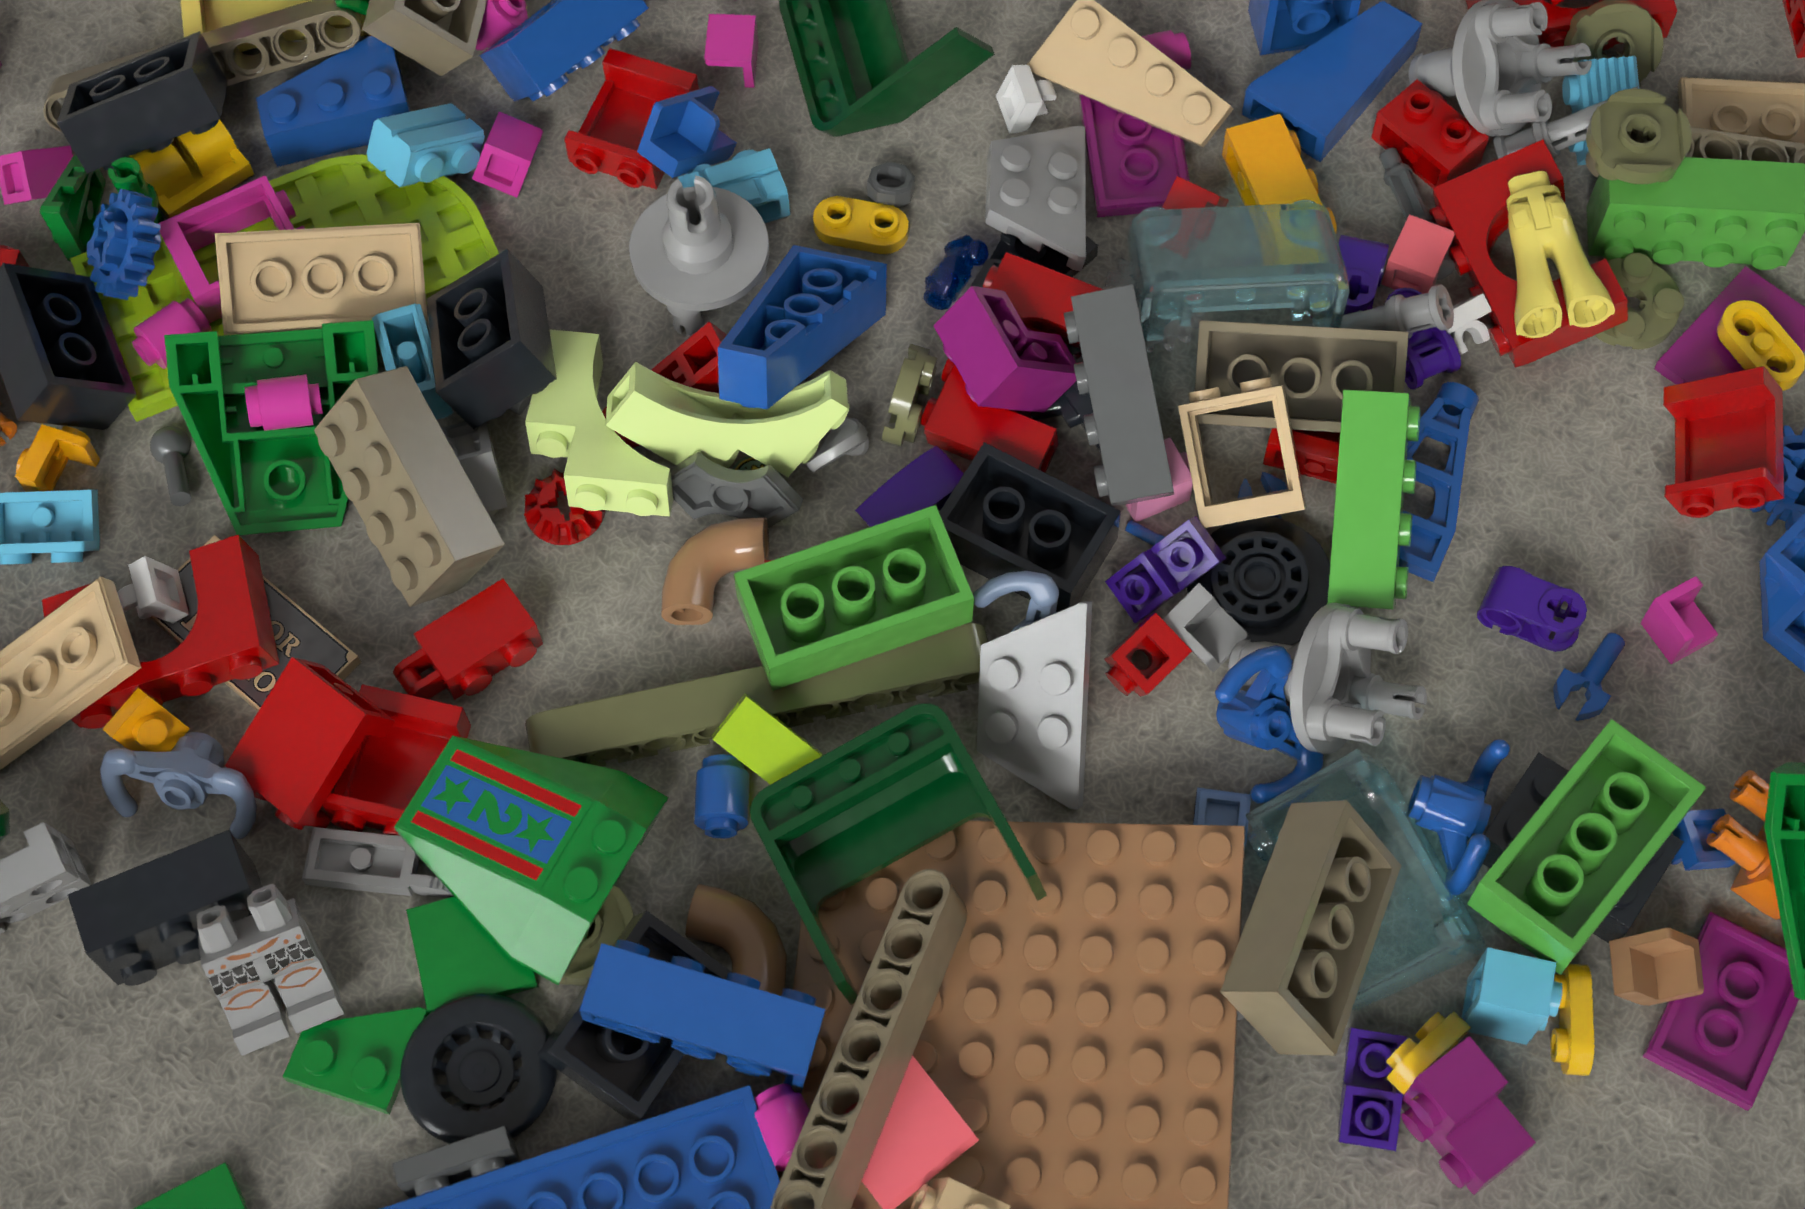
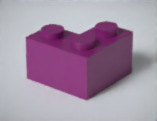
(1000, 357)
(1464, 1119)

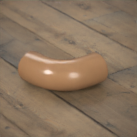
(704, 561)
(742, 932)

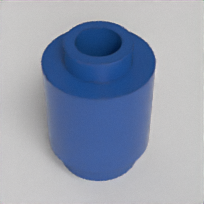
(722, 796)

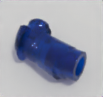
(954, 271)

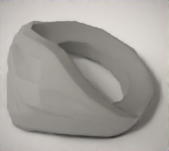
(848, 439)

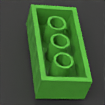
(1703, 214)
(1370, 499)
(854, 597)
(1585, 846)

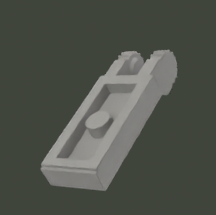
(367, 864)

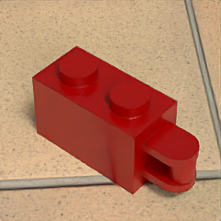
(470, 645)

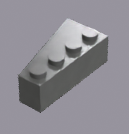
(1121, 396)

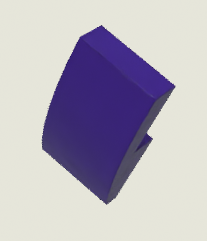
(915, 487)
(1165, 569)
(1368, 1100)

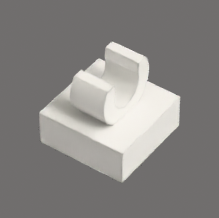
(1023, 98)
(1466, 318)
(154, 591)

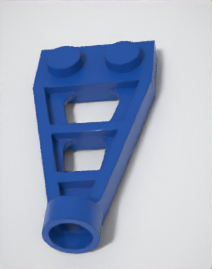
(1448, 423)

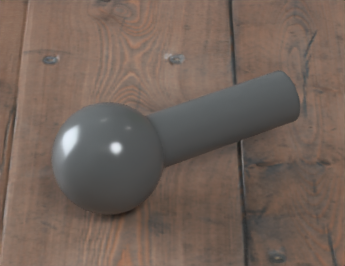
(170, 447)

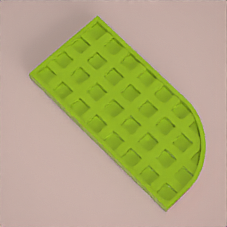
(323, 195)

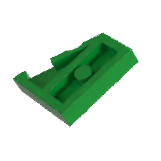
(73, 207)
(355, 1057)

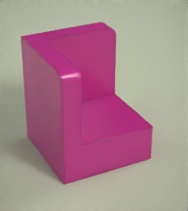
(733, 43)
(507, 154)
(32, 173)
(1678, 623)

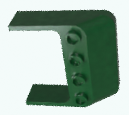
(858, 66)
(871, 808)

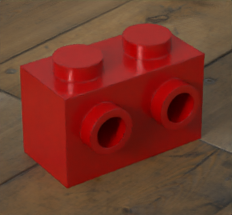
(1429, 135)

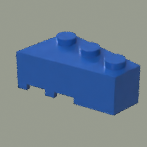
(333, 103)

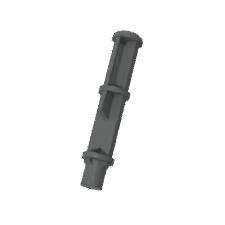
(1410, 202)

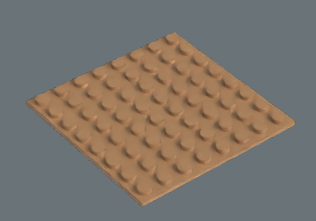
(1073, 1024)

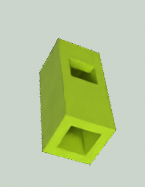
(763, 741)

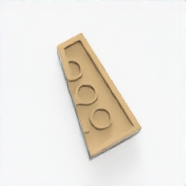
(1116, 66)

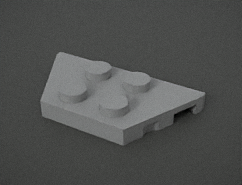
(1040, 191)
(1038, 702)

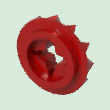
(550, 523)

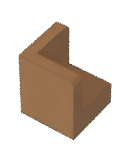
(1656, 967)

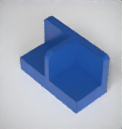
(685, 133)

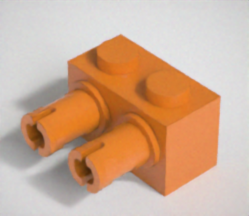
(1750, 851)

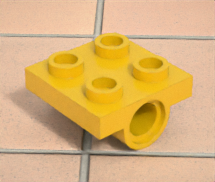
(194, 169)

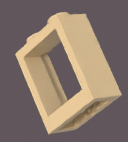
(1247, 507)

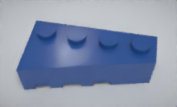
(798, 323)
(703, 1012)

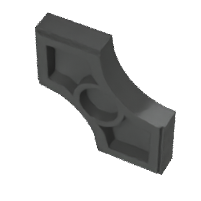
(712, 489)

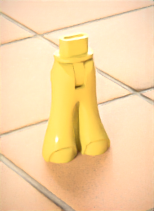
(1542, 230)

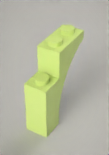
(684, 420)
(569, 423)

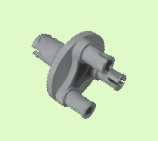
(1499, 66)
(698, 251)
(1332, 680)

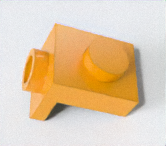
(45, 460)
(145, 725)

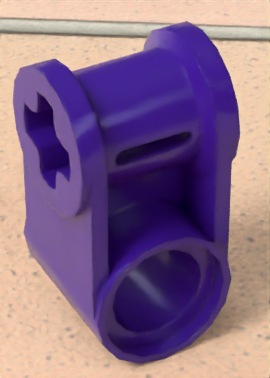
(1364, 268)
(1428, 351)
(1527, 609)

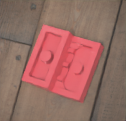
(916, 1140)

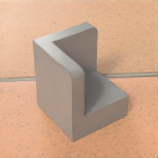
(1205, 627)

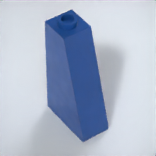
(1335, 78)

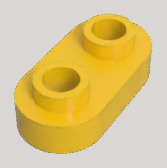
(859, 225)
(1766, 344)
(1437, 1038)
(1574, 1039)

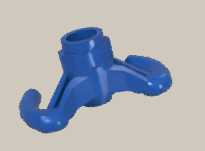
(1263, 717)
(1456, 813)

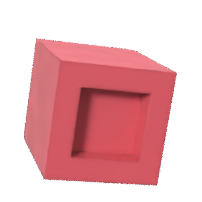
(1417, 255)

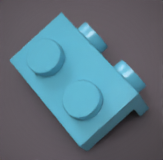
(48, 523)

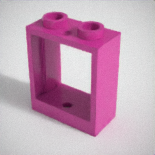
(222, 214)

